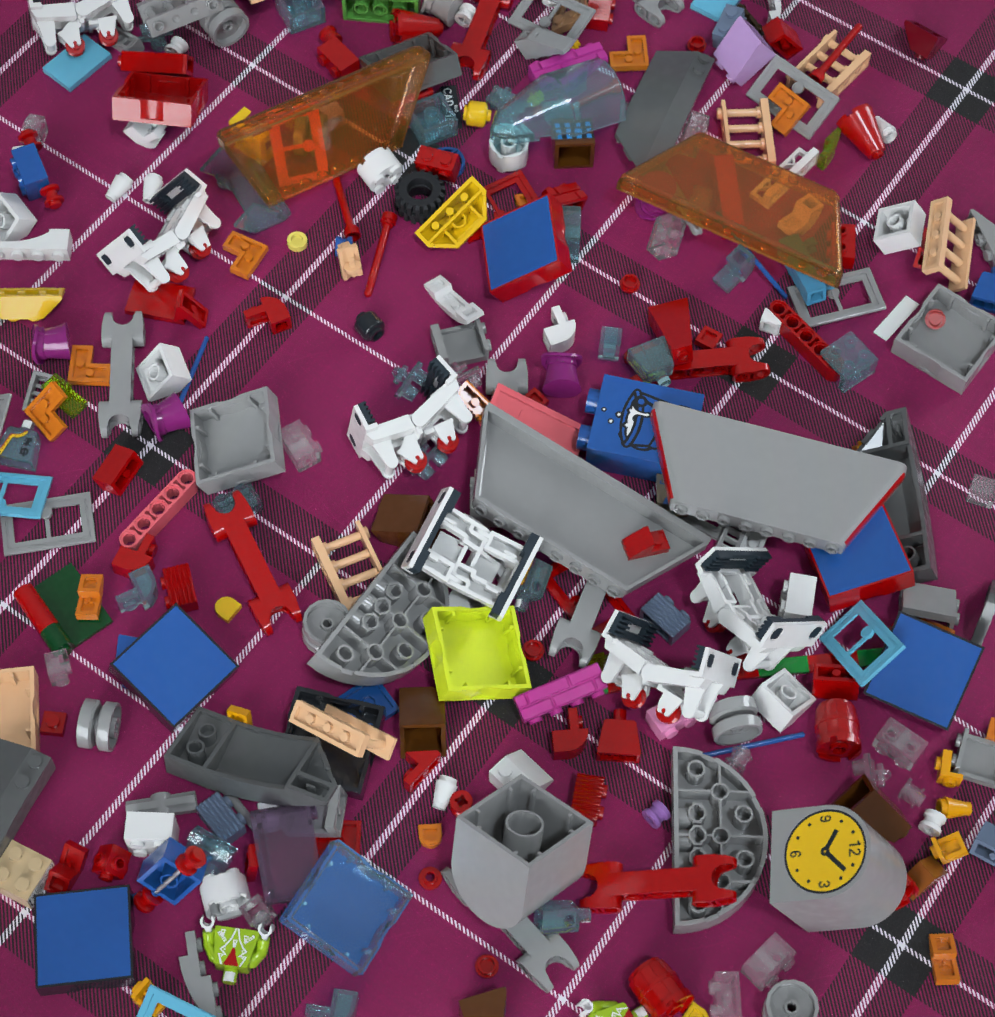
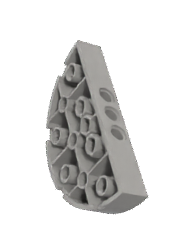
(384, 628)
(714, 815)

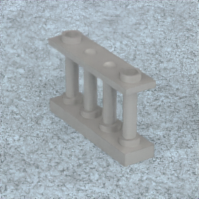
(168, 15)

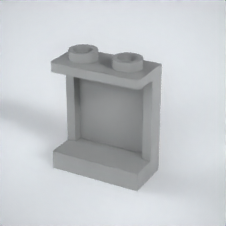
(461, 343)
(931, 603)
(974, 759)
(331, 816)

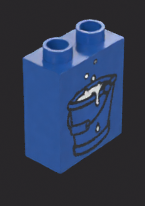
(622, 428)

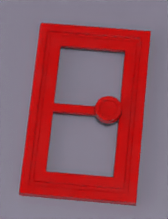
(522, 183)
(569, 605)

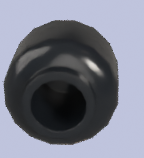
(369, 326)

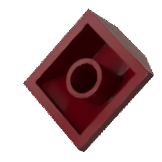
(923, 40)

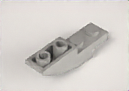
(200, 987)

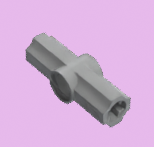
(165, 803)

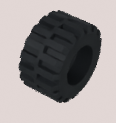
(419, 184)

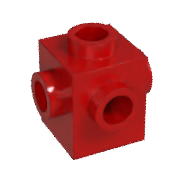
(111, 862)

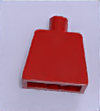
(619, 739)

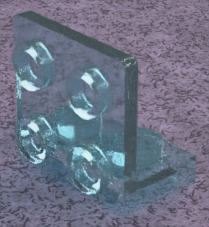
(850, 360)
(217, 851)

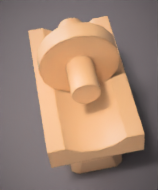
(349, 260)

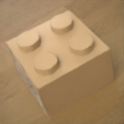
(23, 873)

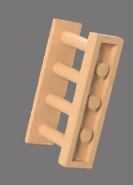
(847, 73)
(763, 127)
(936, 244)
(330, 568)
(342, 730)

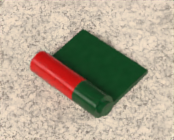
(53, 608)

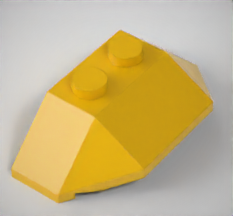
(456, 217)
(28, 302)

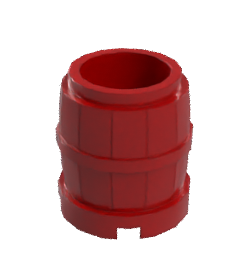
(837, 730)
(660, 989)

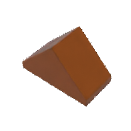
(926, 874)

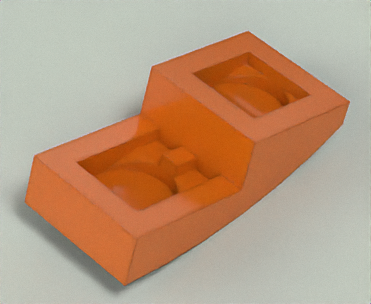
(90, 596)
(943, 959)

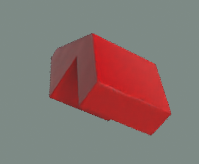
(66, 872)

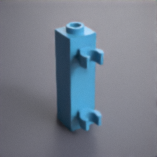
(809, 288)

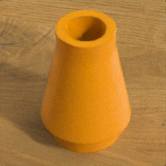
(953, 808)

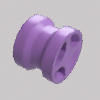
(656, 814)

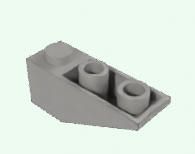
(540, 43)
(984, 236)

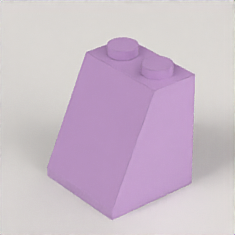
(742, 52)

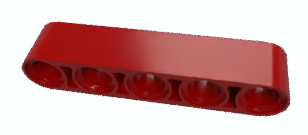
(802, 331)

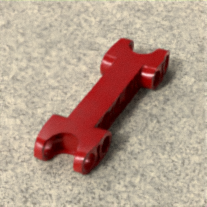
(473, 51)
(731, 360)
(269, 596)
(695, 882)

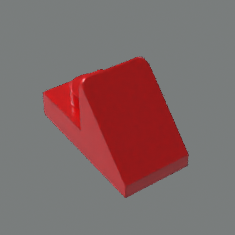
(190, 309)
(645, 543)
(423, 763)

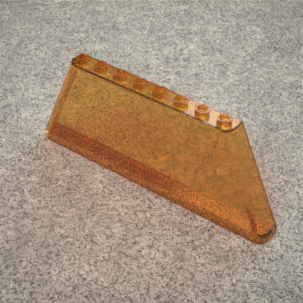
(327, 127)
(745, 203)

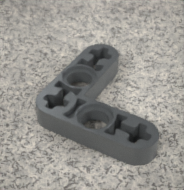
(985, 616)

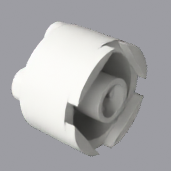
(508, 156)
(380, 169)
(224, 894)

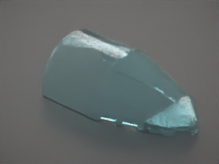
(562, 102)

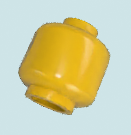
(476, 113)

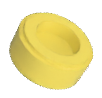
(297, 241)

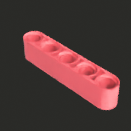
(163, 503)

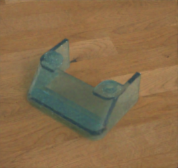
(256, 214)

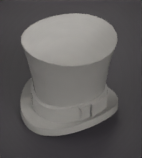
(442, 9)

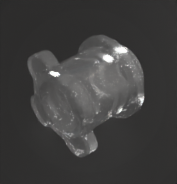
(739, 758)
(911, 794)

